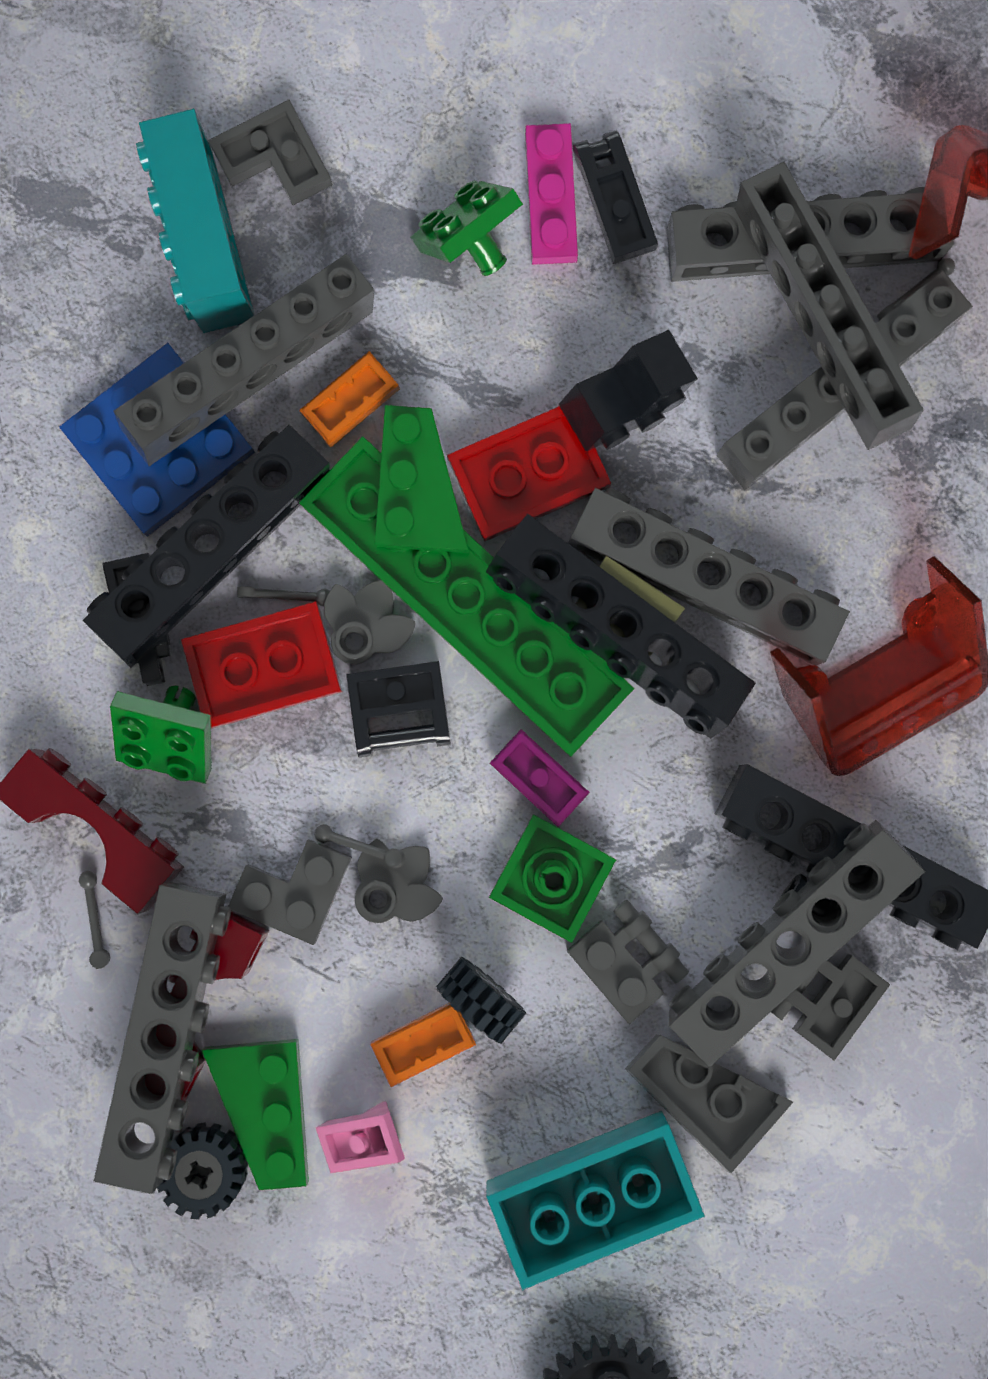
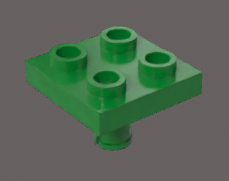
(467, 225)
(162, 735)
(552, 878)

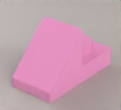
(360, 1140)

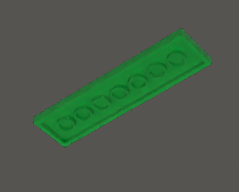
(497, 632)

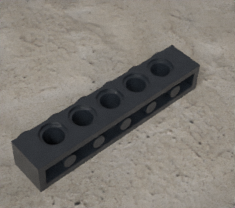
(238, 538)
(645, 628)
(750, 789)

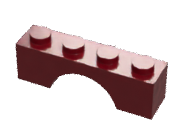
(135, 864)
(237, 955)

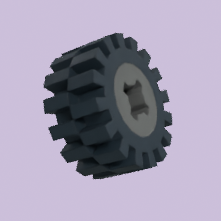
(481, 1000)
(217, 1160)

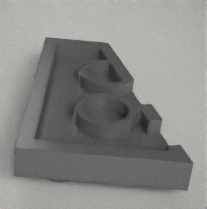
(711, 1103)

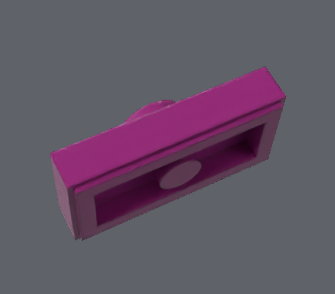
(539, 778)

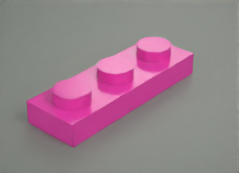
(551, 194)

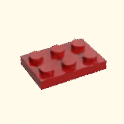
(526, 471)
(262, 665)

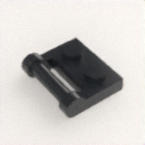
(397, 693)

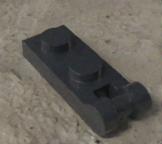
(615, 197)

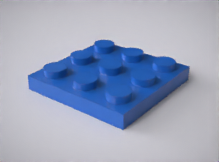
(165, 488)

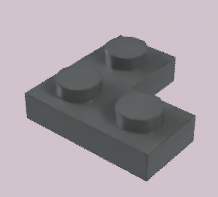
(273, 141)
(294, 905)

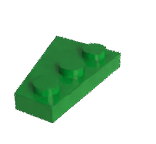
(414, 486)
(266, 1108)

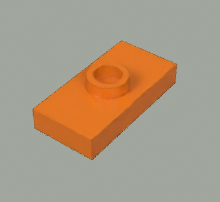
(349, 399)
(422, 1043)

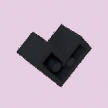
(631, 394)

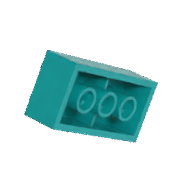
(194, 221)
(594, 1231)

